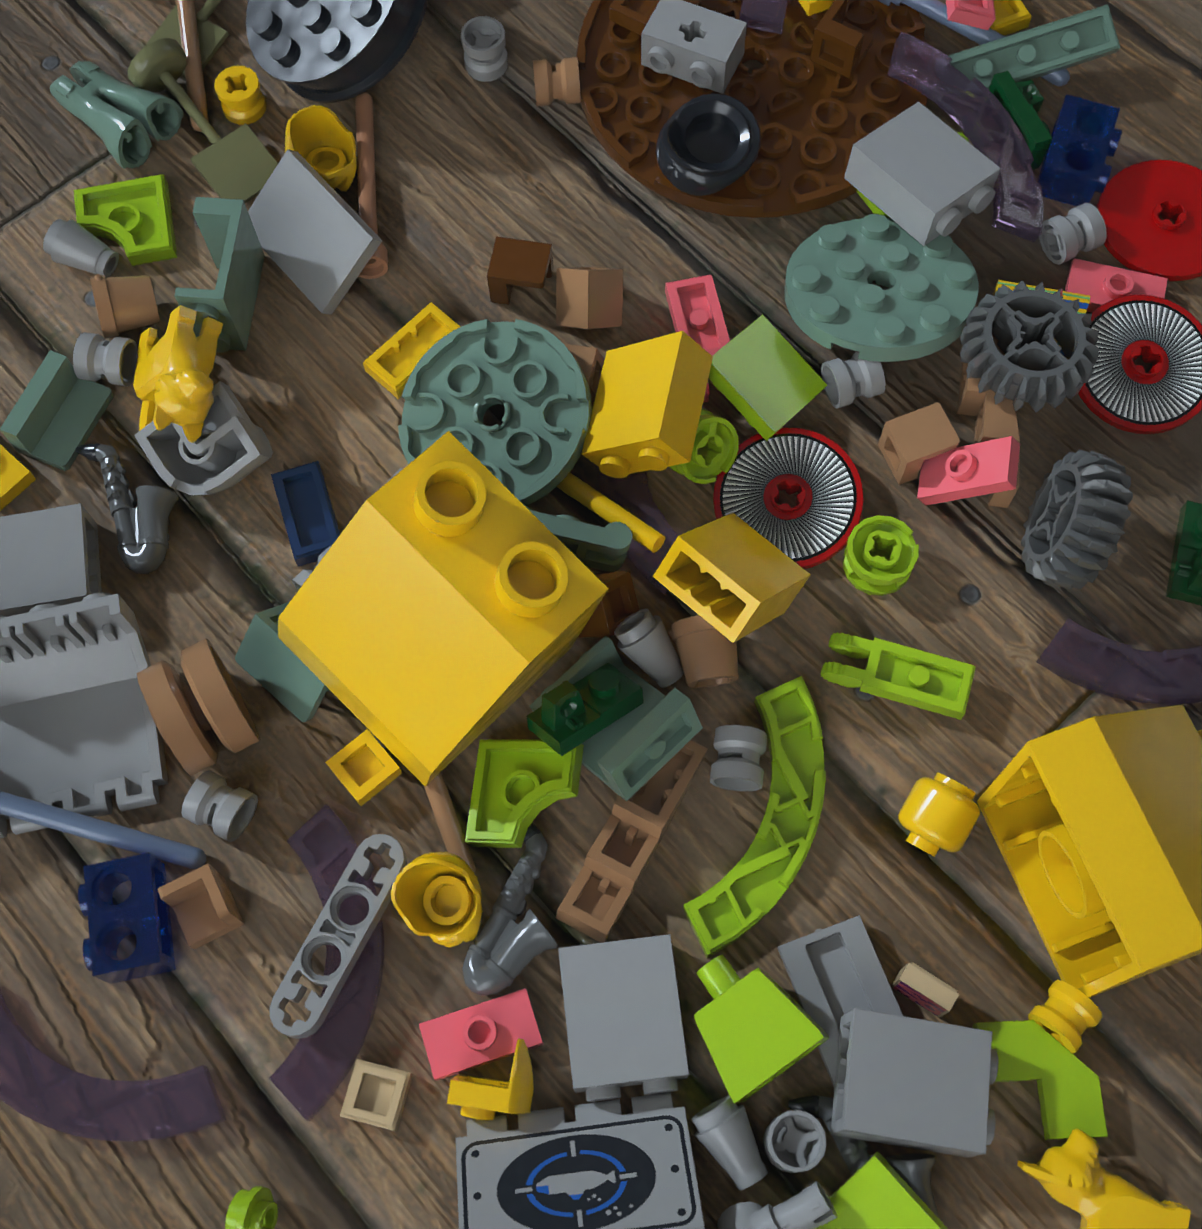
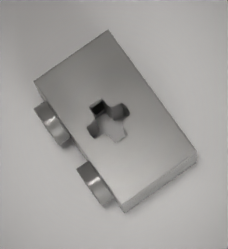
(693, 44)

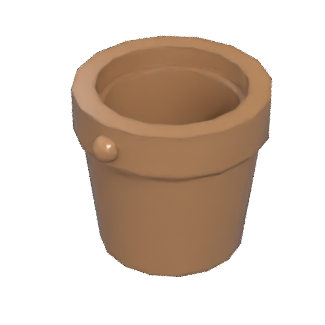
(124, 303)
(704, 653)

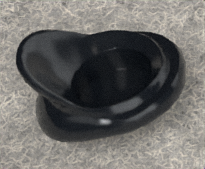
(708, 144)

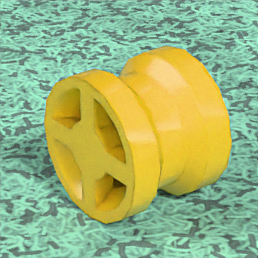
(240, 95)
(1066, 1014)

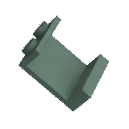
(240, 262)
(642, 740)

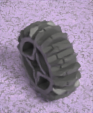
(1032, 362)
(1076, 519)

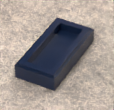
(306, 511)

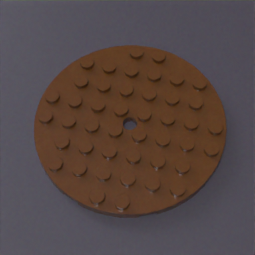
(802, 108)

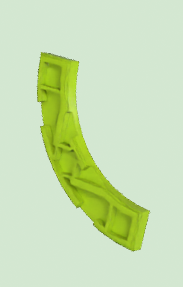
(787, 827)

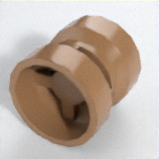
(557, 81)

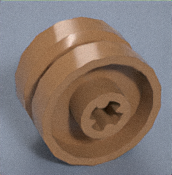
(190, 711)

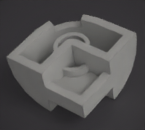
(218, 459)

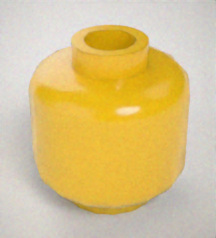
(939, 814)

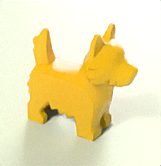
(175, 373)
(1102, 1198)

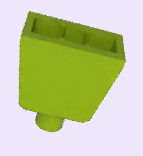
(752, 1028)

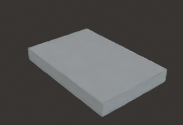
(311, 232)

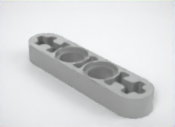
(332, 931)

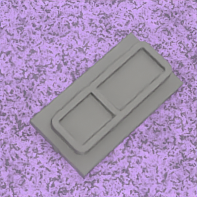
(833, 975)

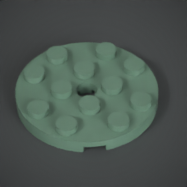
(837, 304)
(509, 366)

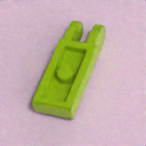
(902, 674)

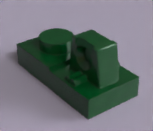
(1022, 103)
(1186, 563)
(581, 710)

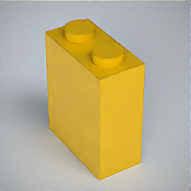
(648, 405)
(731, 576)

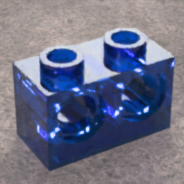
(1078, 151)
(139, 914)

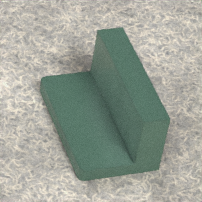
(55, 413)
(278, 667)

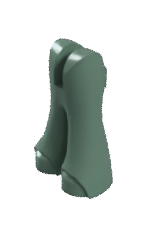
(117, 112)

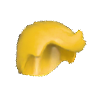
(324, 144)
(439, 898)

